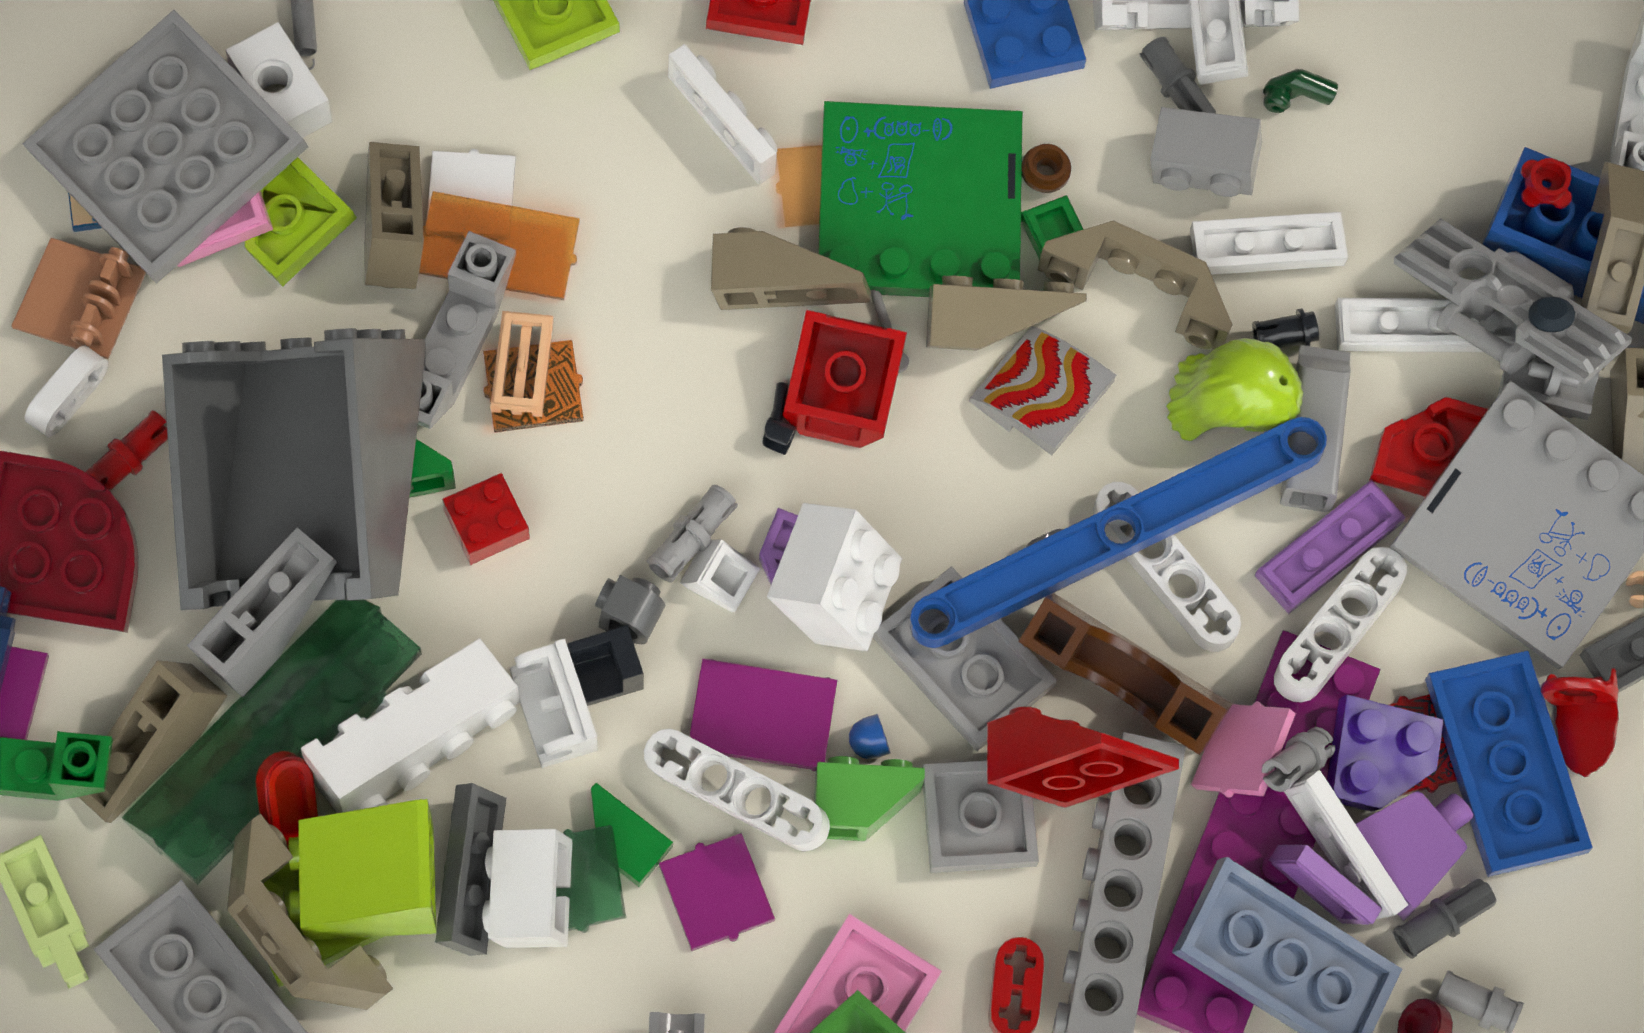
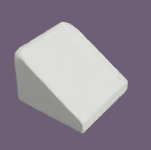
(720, 575)

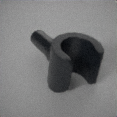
(778, 434)

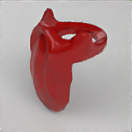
(1584, 719)

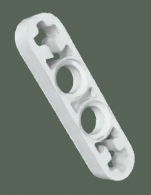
(1172, 562)
(1339, 622)
(737, 787)

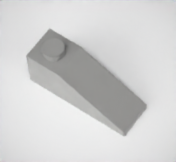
(263, 613)

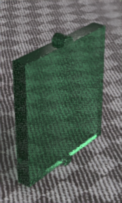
(595, 879)

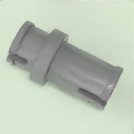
(1302, 755)
(1479, 1002)

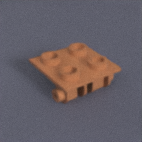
(79, 297)

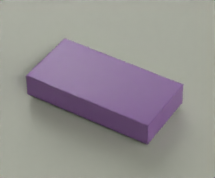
(1325, 884)

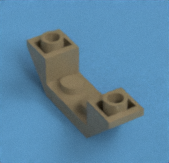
(1074, 256)
(1618, 259)
(351, 982)

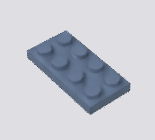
(1284, 956)

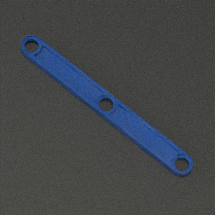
(1086, 548)

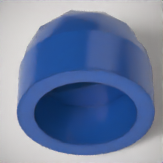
(868, 738)

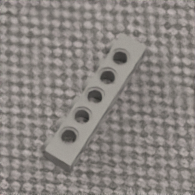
(1127, 925)

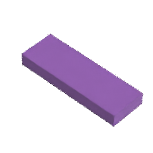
(1330, 546)

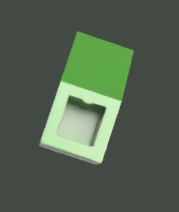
(864, 796)

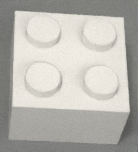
(835, 577)

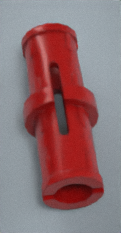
(129, 452)

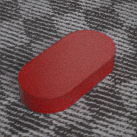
(286, 792)

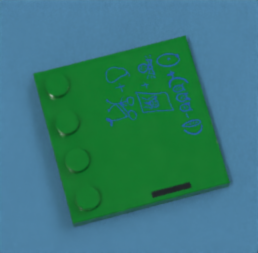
(921, 194)

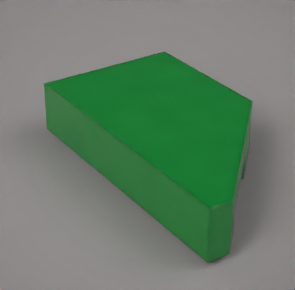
(637, 842)

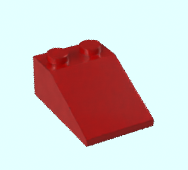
(1063, 760)

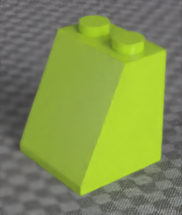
(365, 873)

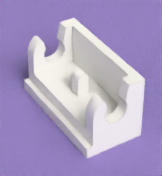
(554, 704)

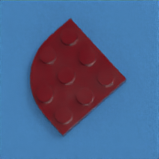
(64, 545)

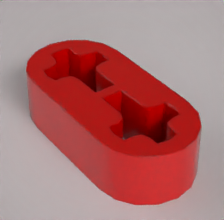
(1029, 990)

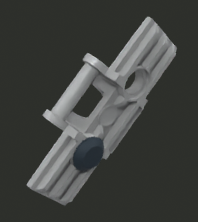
(1522, 290)

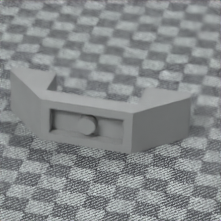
(463, 322)

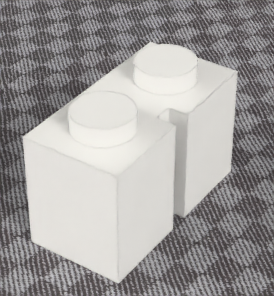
(524, 879)

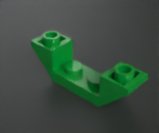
(55, 771)

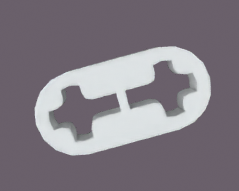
(66, 391)

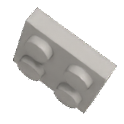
(975, 822)

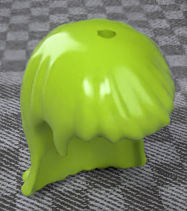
(1234, 386)

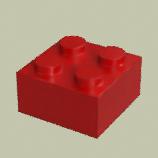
(486, 518)

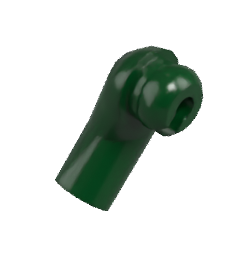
(1294, 84)

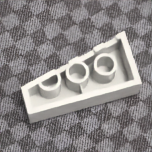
(413, 730)

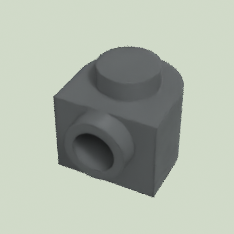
(630, 604)

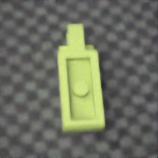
(44, 908)

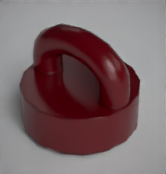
(1425, 1017)

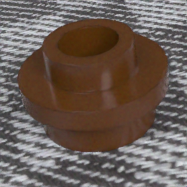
(1050, 156)

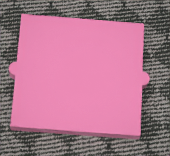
(1240, 749)

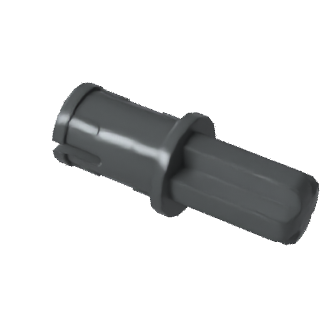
(1175, 77)
(1444, 917)

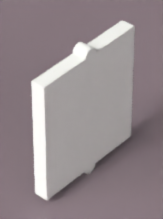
(473, 176)

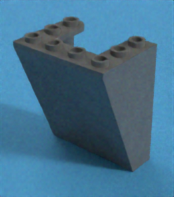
(288, 445)

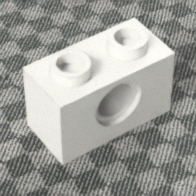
(273, 59)

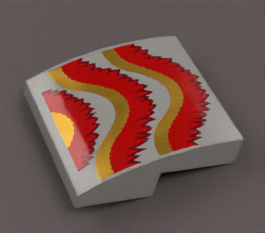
(1043, 388)

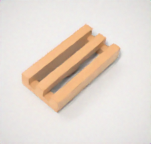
(518, 402)

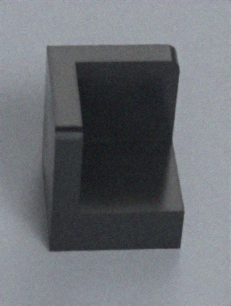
(607, 665)

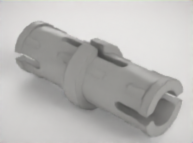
(692, 533)

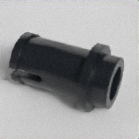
(1288, 330)

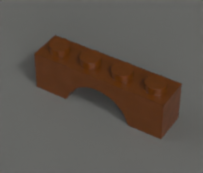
(1126, 670)

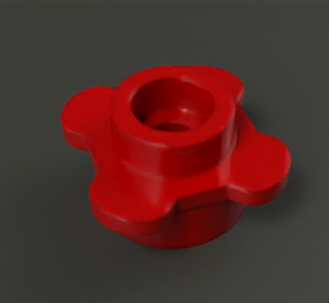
(1548, 170)

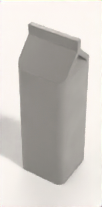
(1325, 395)

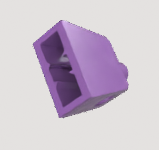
(1417, 842)

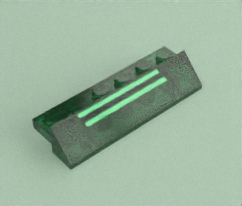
(316, 684)

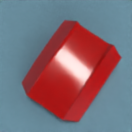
(843, 379)

